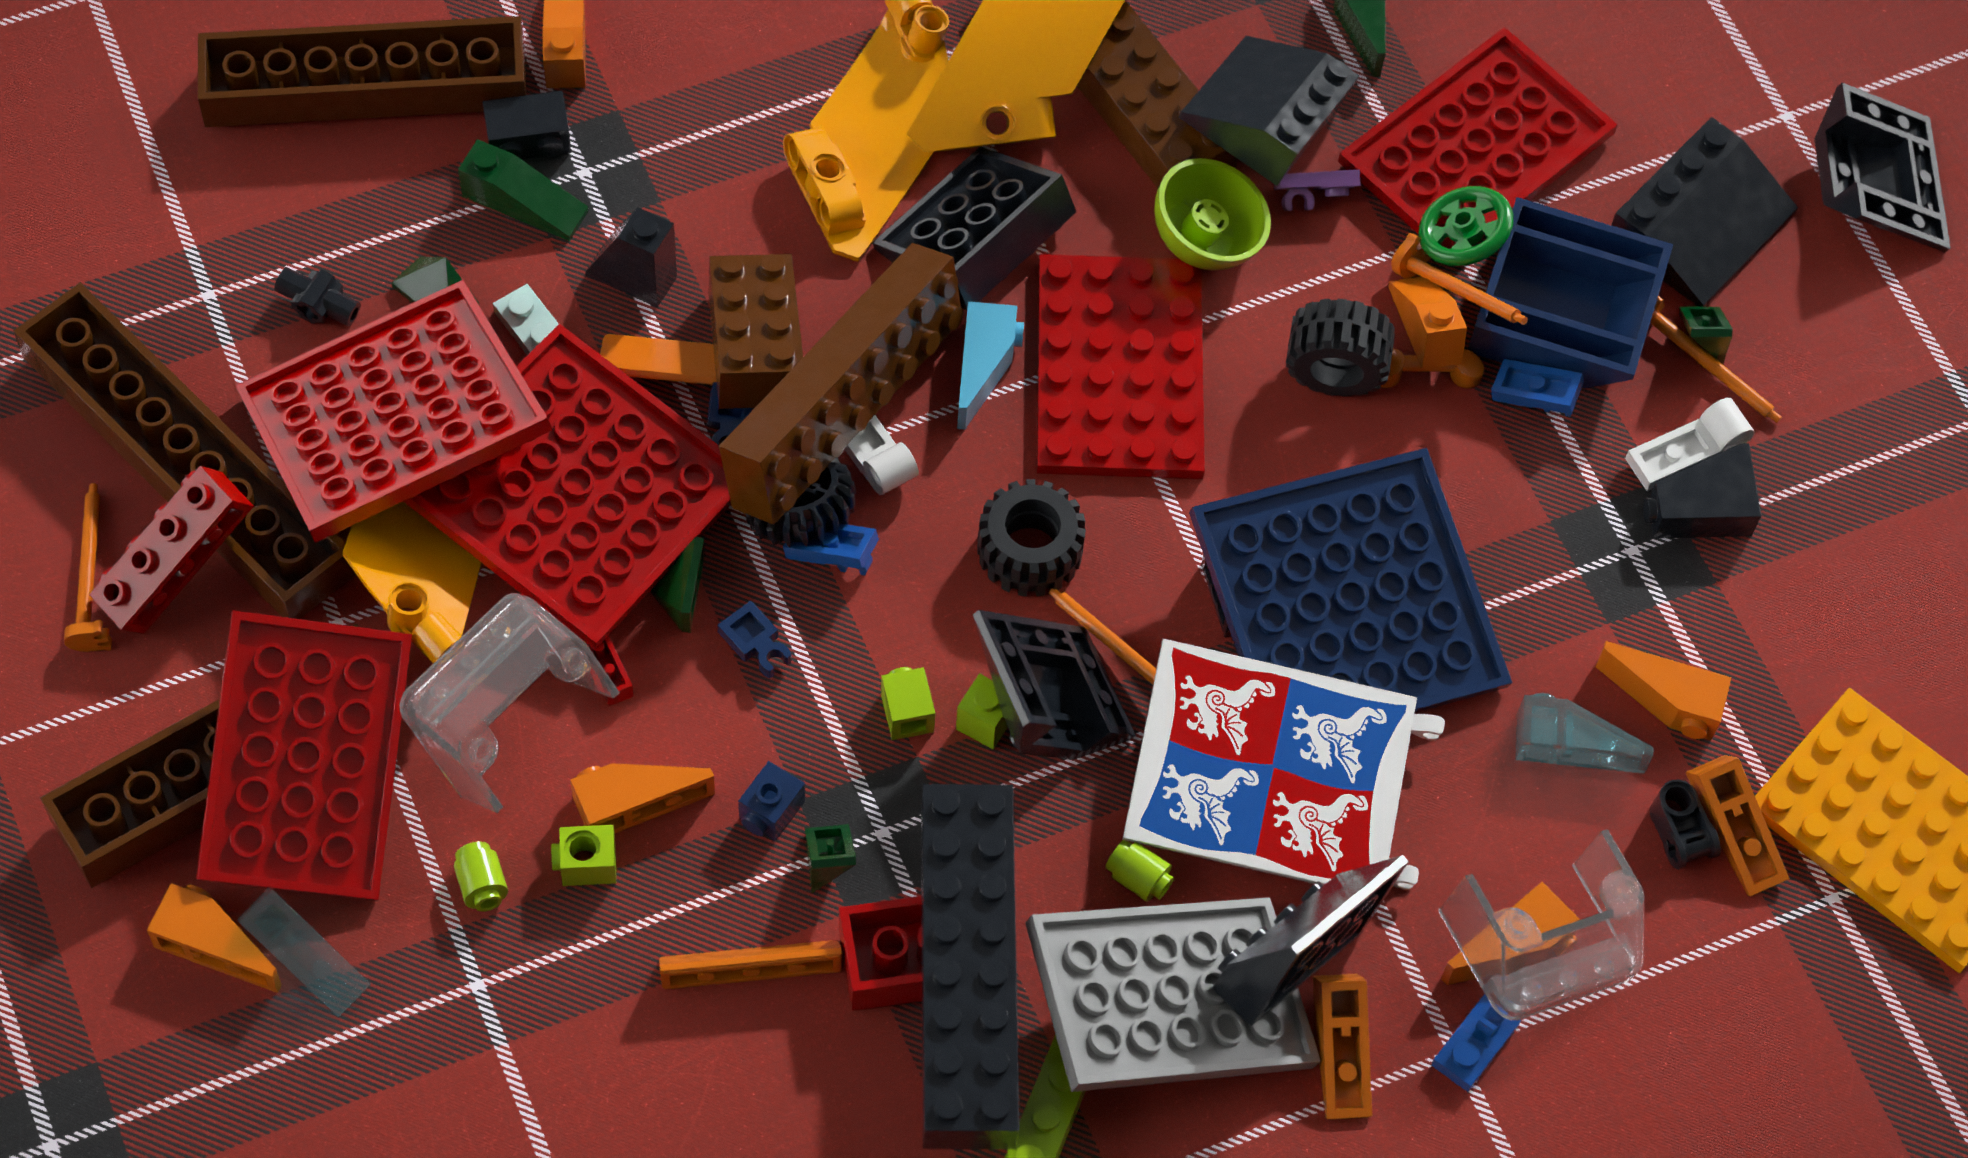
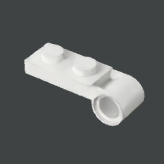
(1716, 431)
(880, 458)

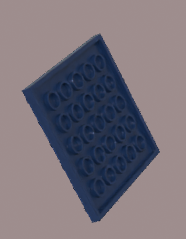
(1355, 581)

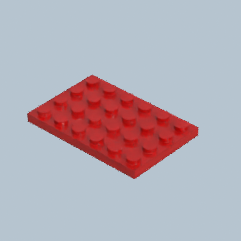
(1485, 122)
(1120, 367)
(304, 756)

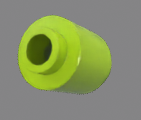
(1140, 870)
(480, 876)

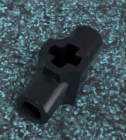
(317, 296)

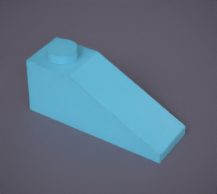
(987, 354)

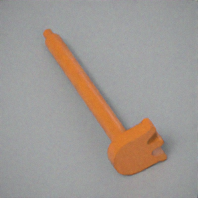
(1412, 260)
(1711, 363)
(84, 634)
(1105, 635)

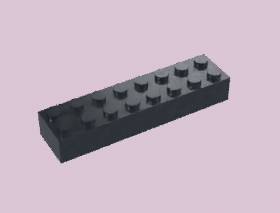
(969, 968)

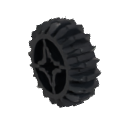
(815, 511)

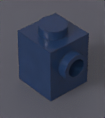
(771, 801)

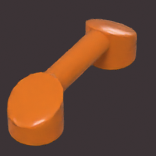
(1463, 375)

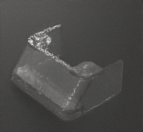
(482, 677)
(1536, 970)

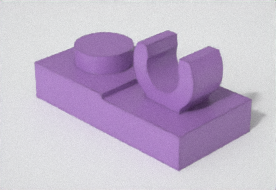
(1333, 182)

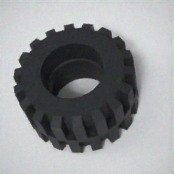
(1340, 347)
(1038, 509)

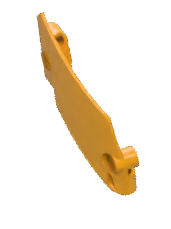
(1011, 66)
(858, 150)
(414, 567)

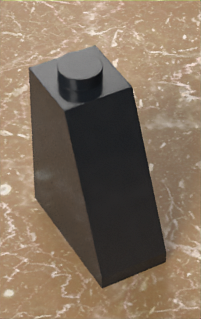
(638, 258)
(1707, 499)

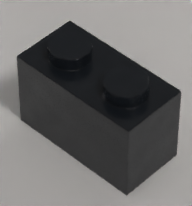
(529, 125)

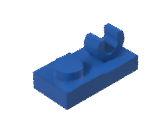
(1537, 386)
(847, 549)
(1474, 1044)

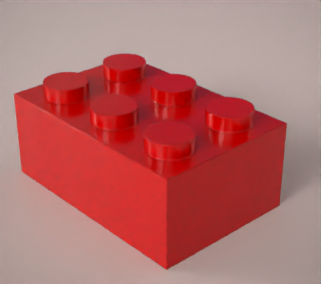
(882, 952)

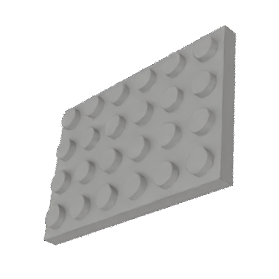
(1139, 998)

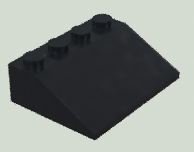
(1269, 103)
(1713, 208)
(986, 217)
(1304, 938)

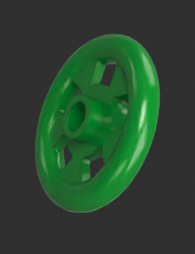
(1466, 226)

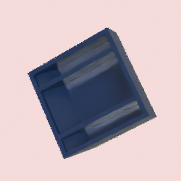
(1581, 288)

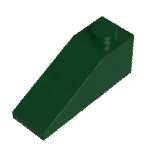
(1366, 28)
(519, 191)

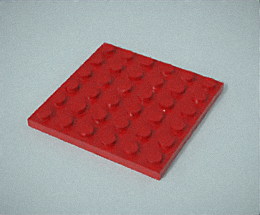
(392, 410)
(593, 505)

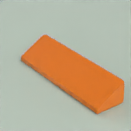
(661, 358)
(750, 964)

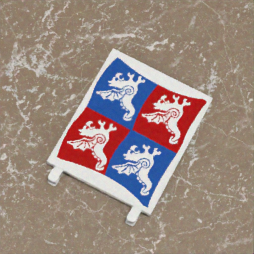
(1271, 766)

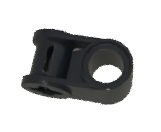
(1685, 832)

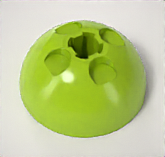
(1211, 214)

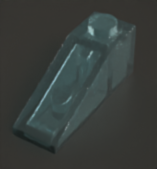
(1569, 735)
(303, 951)

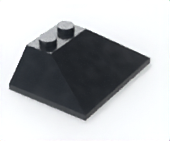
(1881, 166)
(1051, 687)

